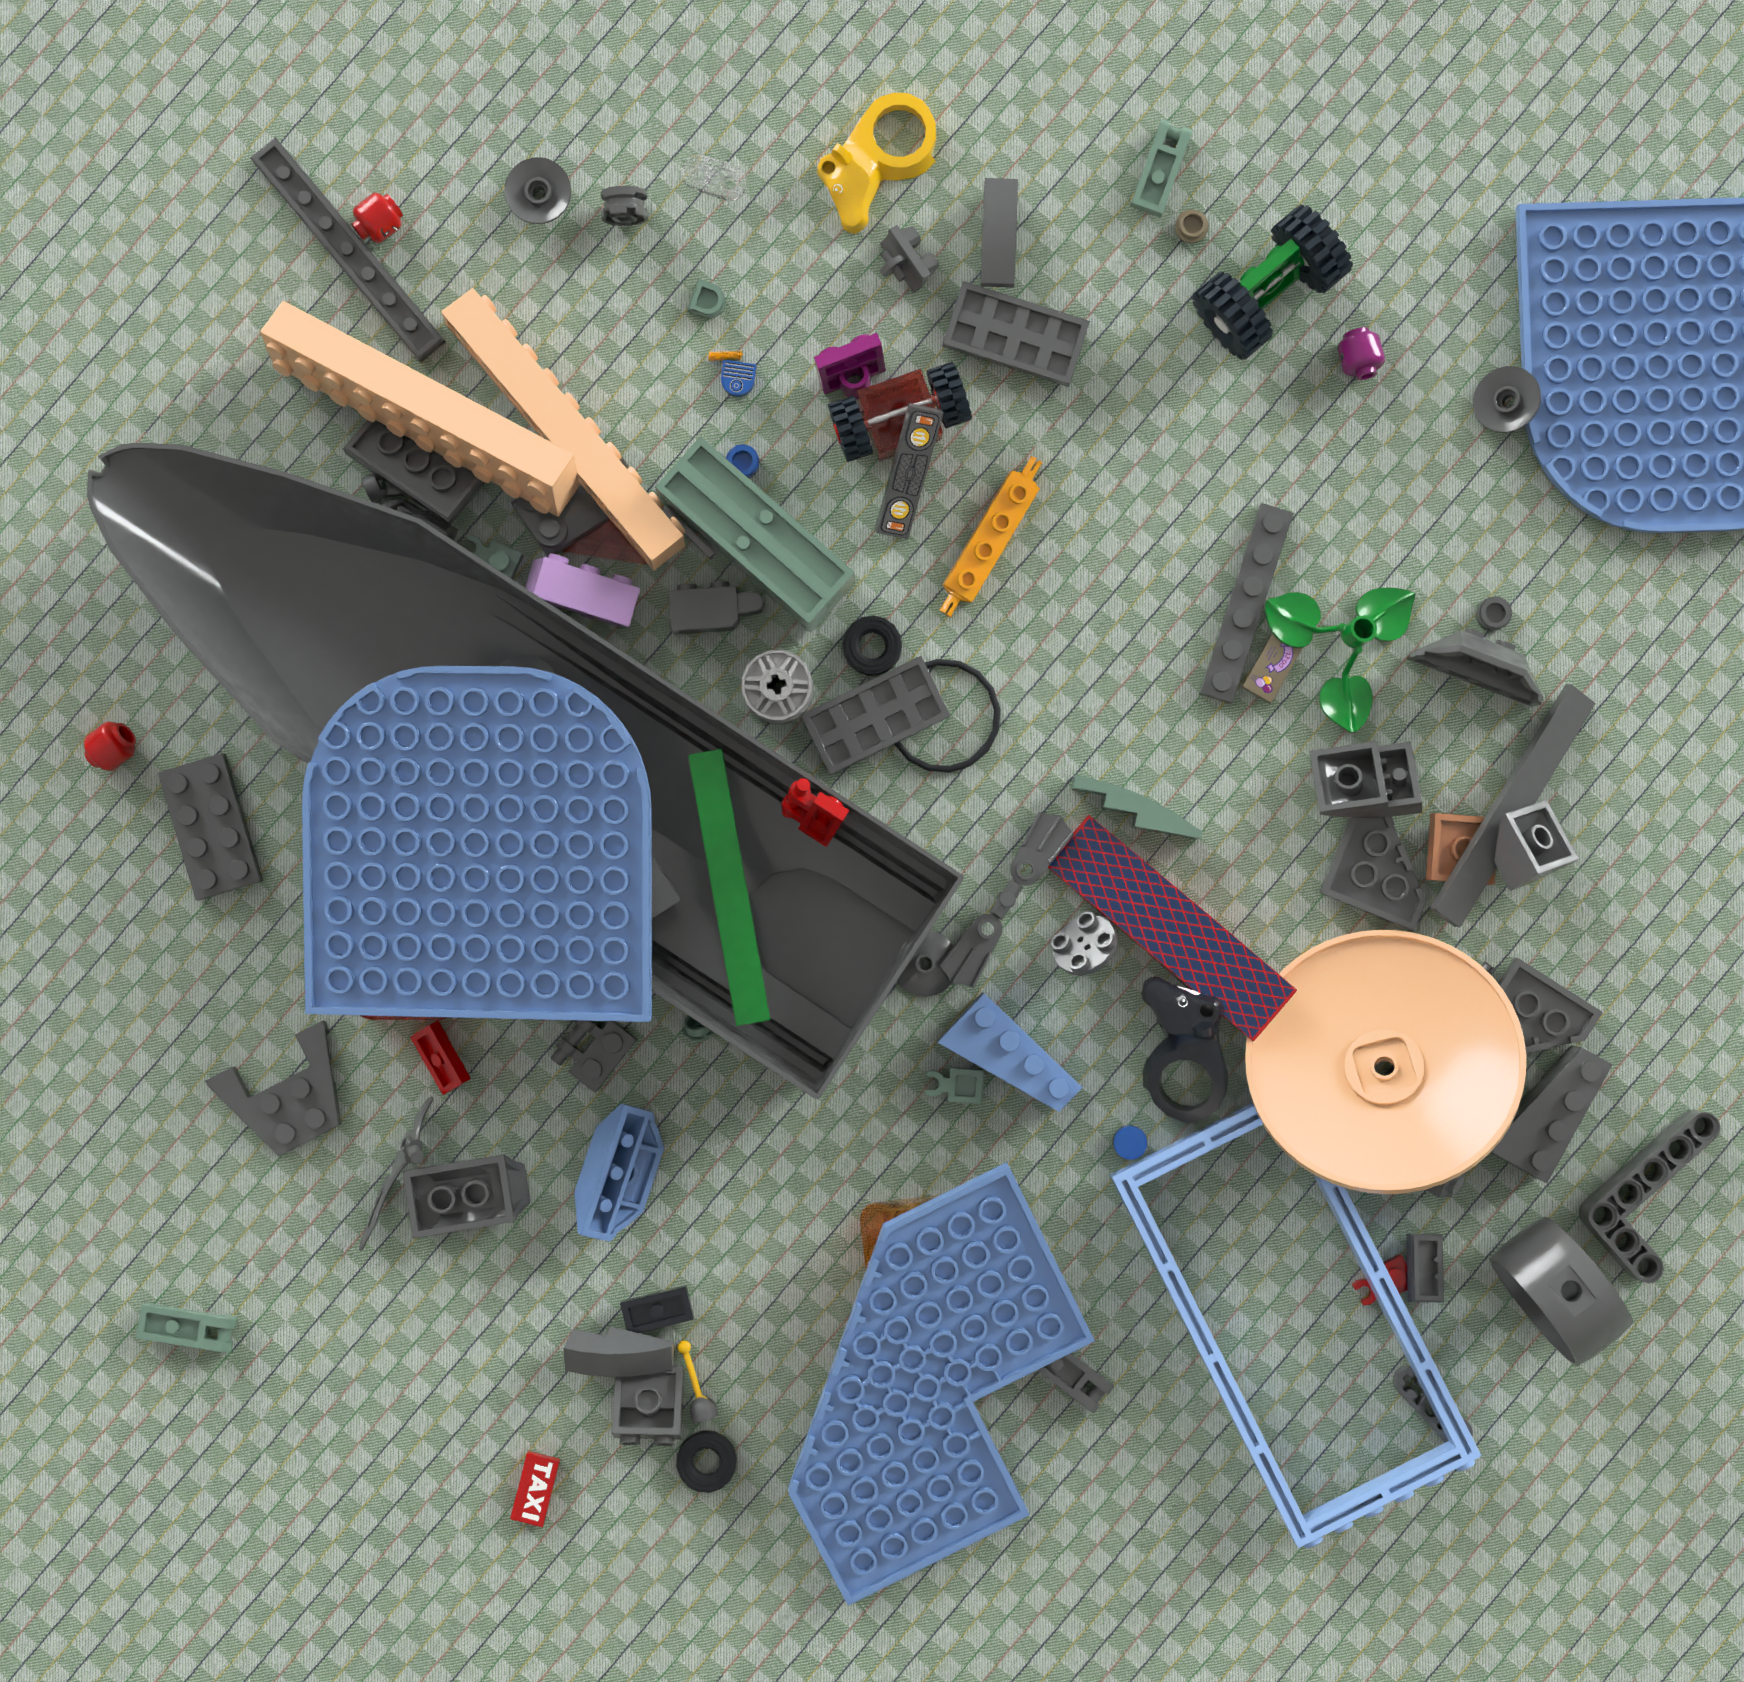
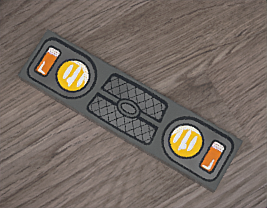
(908, 470)

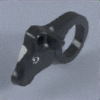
(1191, 1033)

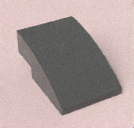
(1366, 780)

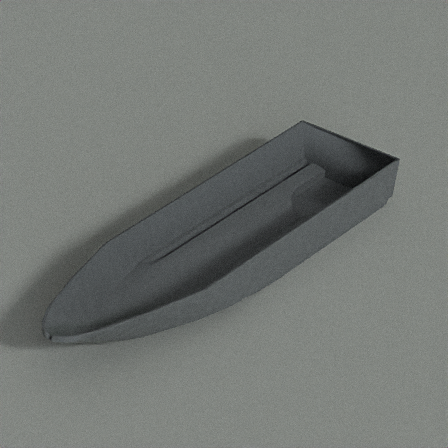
(319, 593)

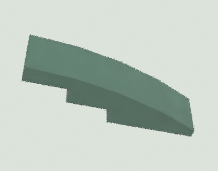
(1147, 813)

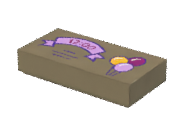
(1270, 669)

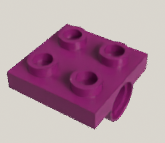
(860, 358)

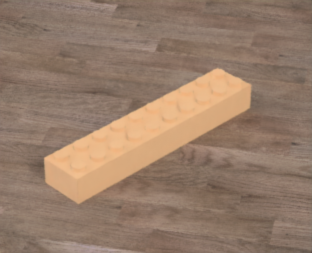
(421, 409)

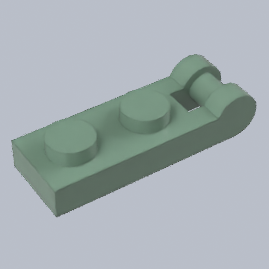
(1160, 169)
(185, 1327)

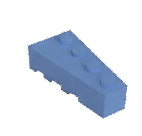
(1002, 1048)

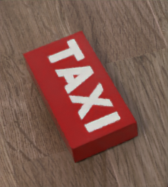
(535, 1489)

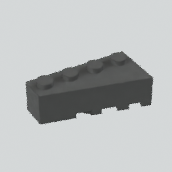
(1552, 1113)

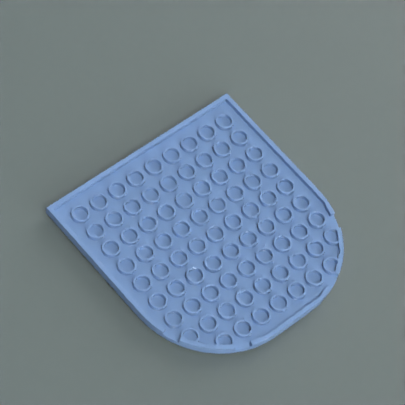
(1638, 357)
(477, 852)

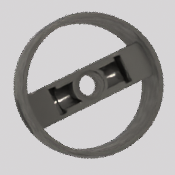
(1561, 1290)

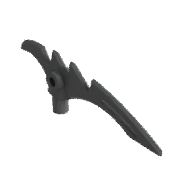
(409, 1152)

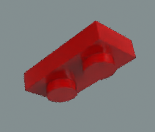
(440, 1057)

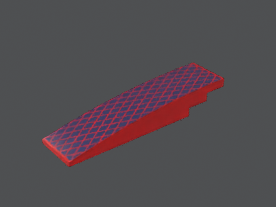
(1171, 927)

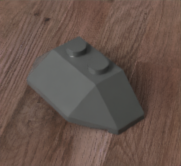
(1483, 664)

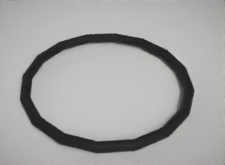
(995, 728)

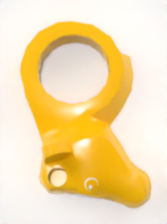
(860, 165)

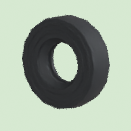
(877, 665)
(706, 1482)

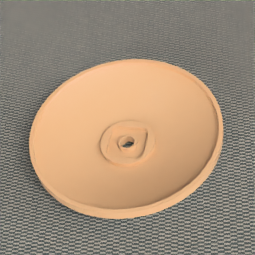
(1401, 1003)

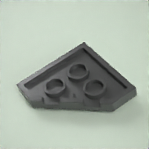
(1375, 873)
(1546, 1009)

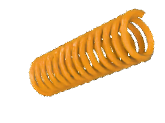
(718, 355)

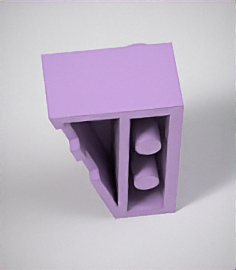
(583, 590)

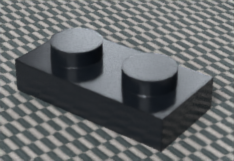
(657, 1310)

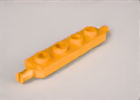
(990, 536)

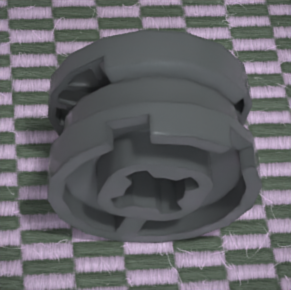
(624, 205)

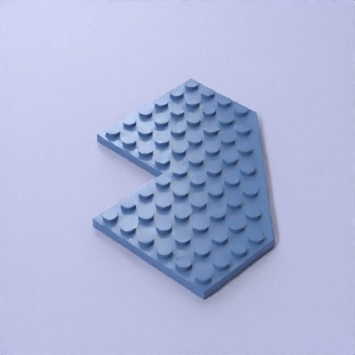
(944, 1315)

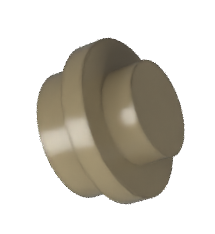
(1191, 226)

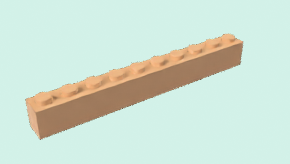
(558, 421)

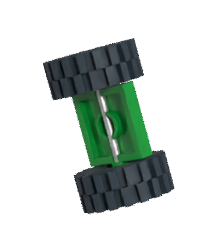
(1303, 251)

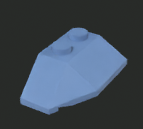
(617, 1172)

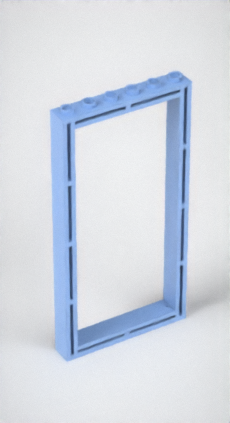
(1371, 1496)

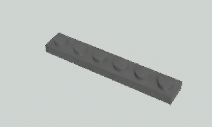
(1246, 603)

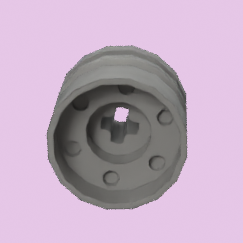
(794, 697)

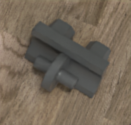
(903, 260)

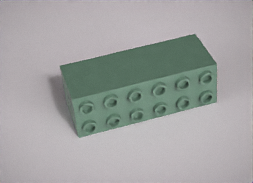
(755, 534)

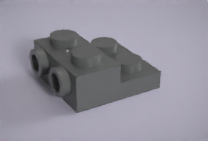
(649, 1408)

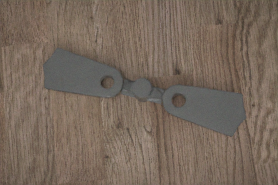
(973, 949)

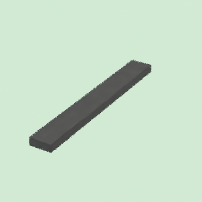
(348, 250)
(1519, 791)

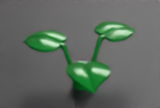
(1381, 615)

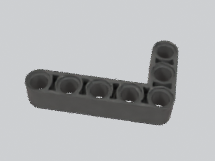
(1641, 1189)

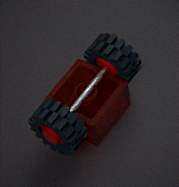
(886, 406)

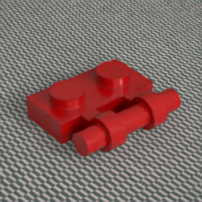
(817, 815)

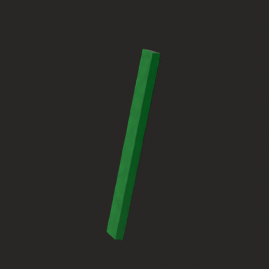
(729, 887)

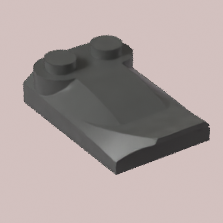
(557, 533)
(465, 1195)

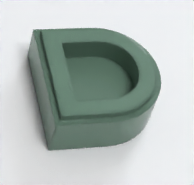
(707, 300)

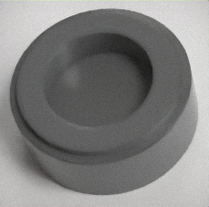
(1493, 613)

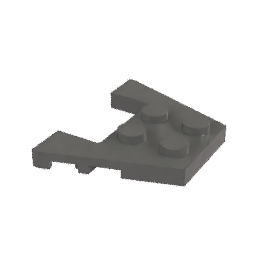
(293, 1108)

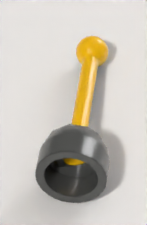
(702, 1407)

